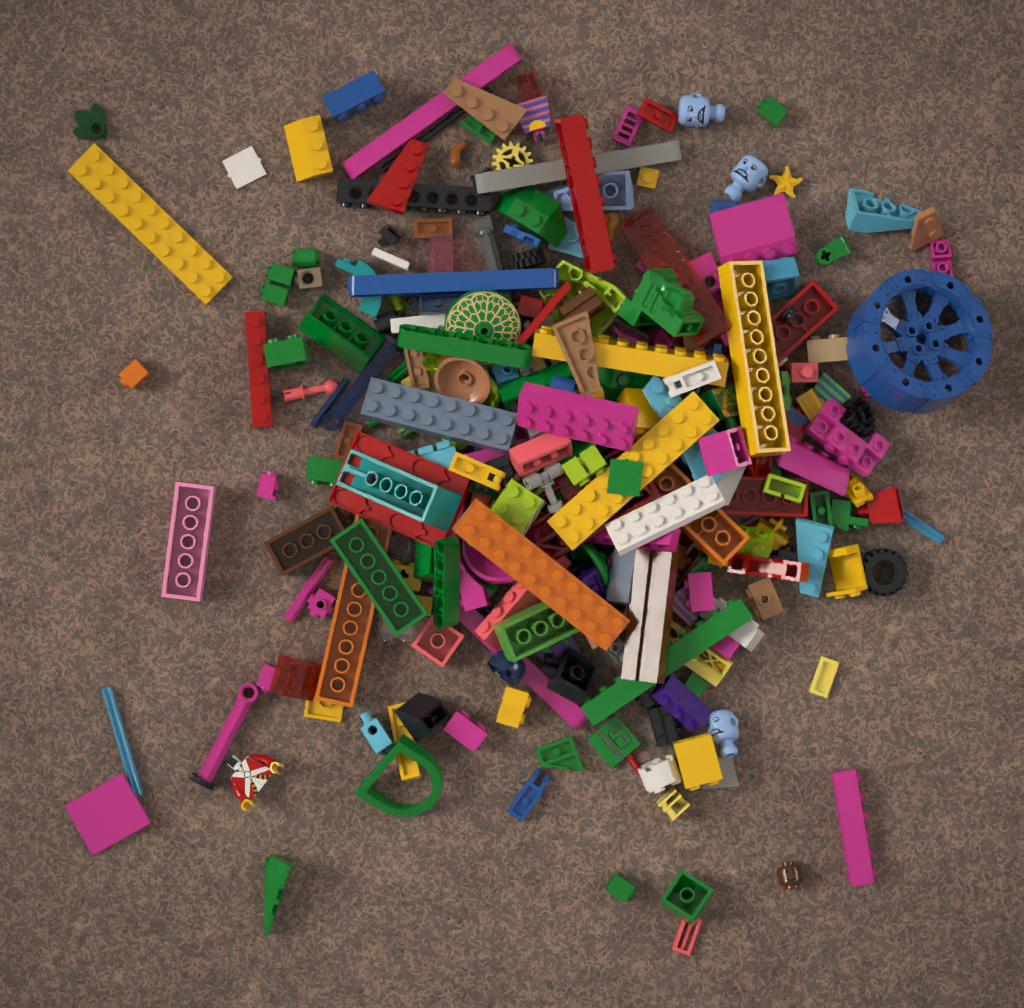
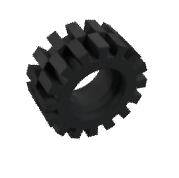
(527, 259)

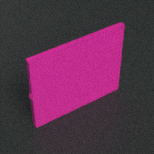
(107, 814)

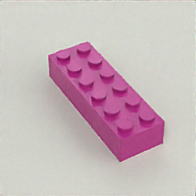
(577, 416)

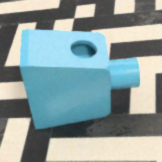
(382, 740)

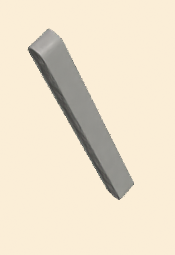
(555, 170)

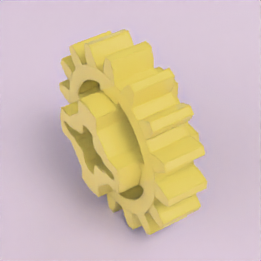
(500, 158)

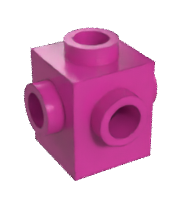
(326, 597)

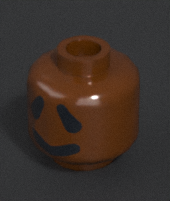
(789, 875)

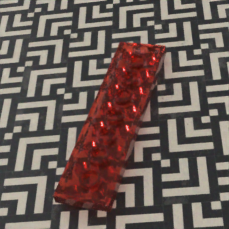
(660, 250)

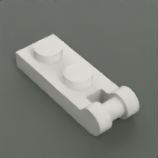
(692, 378)

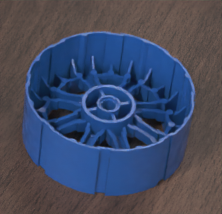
(877, 371)

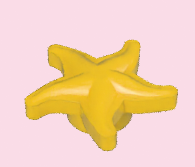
(785, 183)

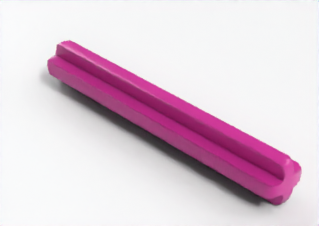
(308, 588)

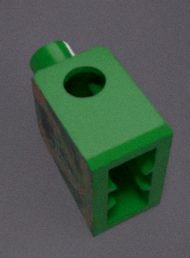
(723, 404)

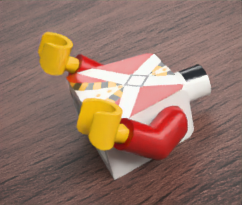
(251, 776)

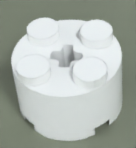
(659, 773)

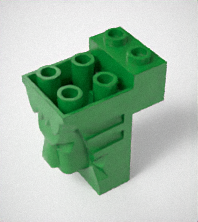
(662, 302)

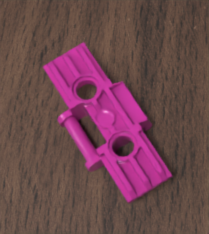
(705, 267)

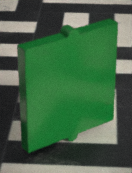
(625, 477)

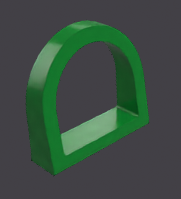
(386, 805)

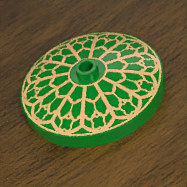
(484, 310)

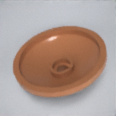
(452, 382)

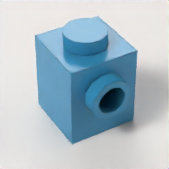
(503, 374)

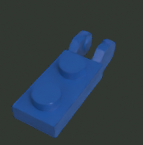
(527, 796)

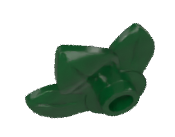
(89, 121)

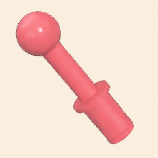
(297, 393)

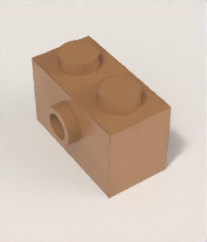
(764, 598)

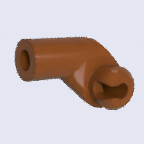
(455, 154)

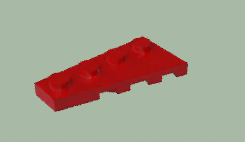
(398, 182)

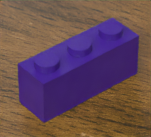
(682, 703)

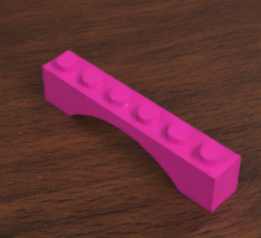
(472, 591)

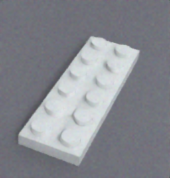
(665, 514)

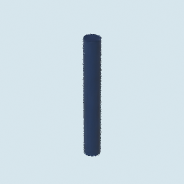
(328, 404)

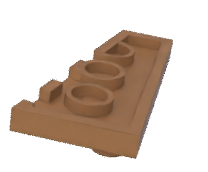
(490, 110)
(578, 348)

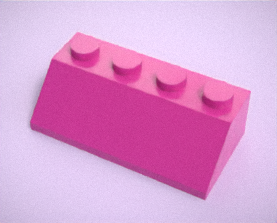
(815, 465)

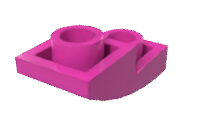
(941, 256)

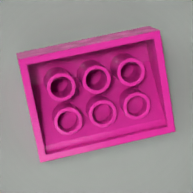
(754, 231)

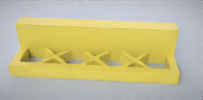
(702, 666)

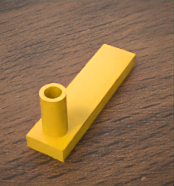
(408, 768)

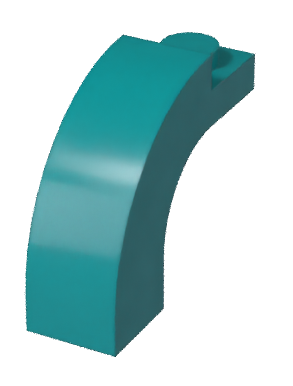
(369, 305)

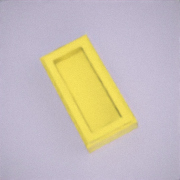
(824, 677)

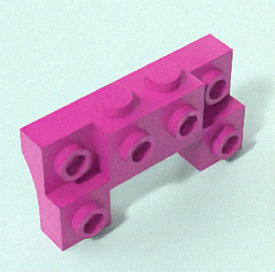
(844, 443)

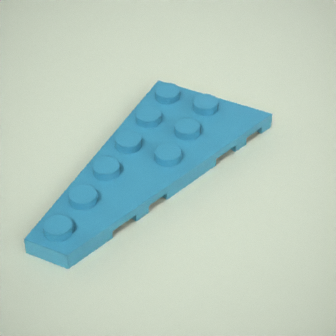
(660, 401)

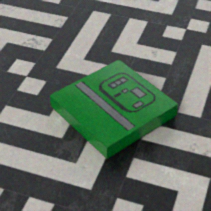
(613, 741)

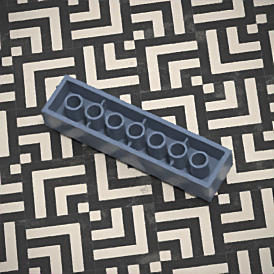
(440, 416)

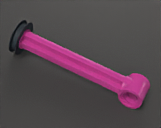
(225, 738)

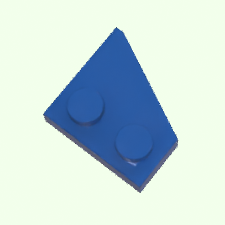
(515, 232)

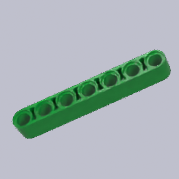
(464, 346)

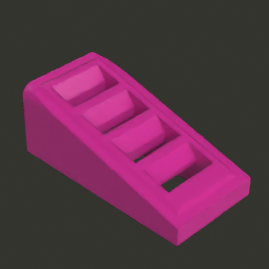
(620, 140)

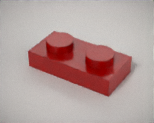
(657, 115)

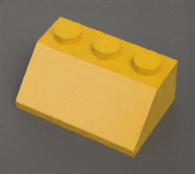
(308, 148)

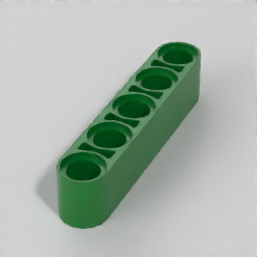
(446, 582)

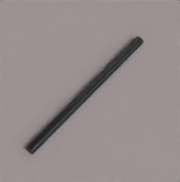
(435, 130)

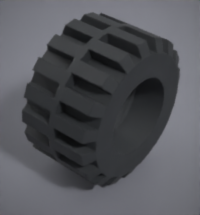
(899, 571)

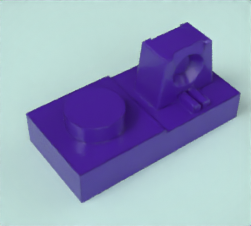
(593, 580)

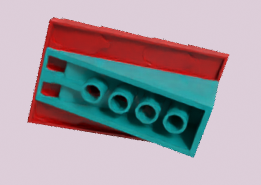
(399, 490)

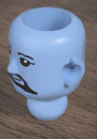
(696, 111)
(747, 177)
(724, 731)

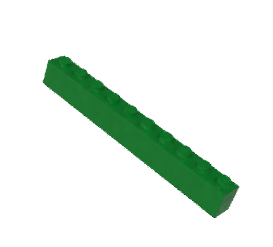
(679, 653)

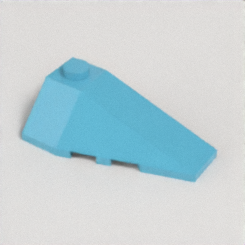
(873, 215)

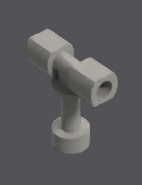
(545, 480)

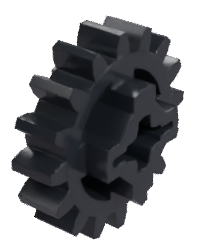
(859, 416)

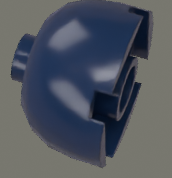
(509, 671)

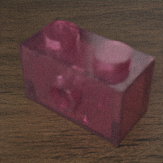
(440, 253)

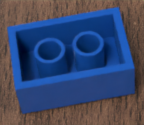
(354, 97)

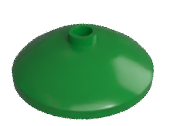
(593, 559)

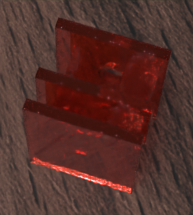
(526, 78)

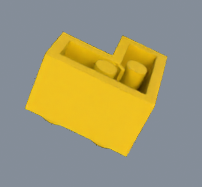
(513, 706)

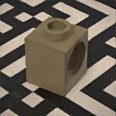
(317, 282)

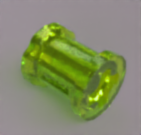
(433, 358)

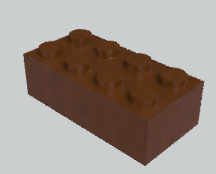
(305, 540)

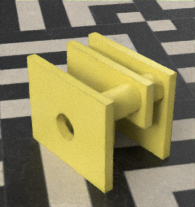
(676, 797)

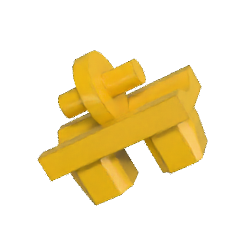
(857, 491)
(780, 536)

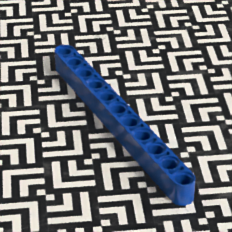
(453, 282)

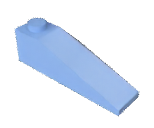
(615, 188)

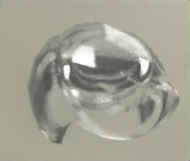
(402, 547)

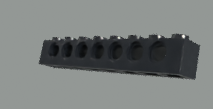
(483, 204)

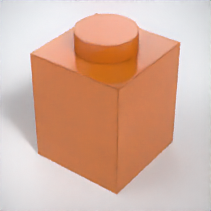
(133, 374)

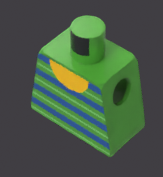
(828, 388)

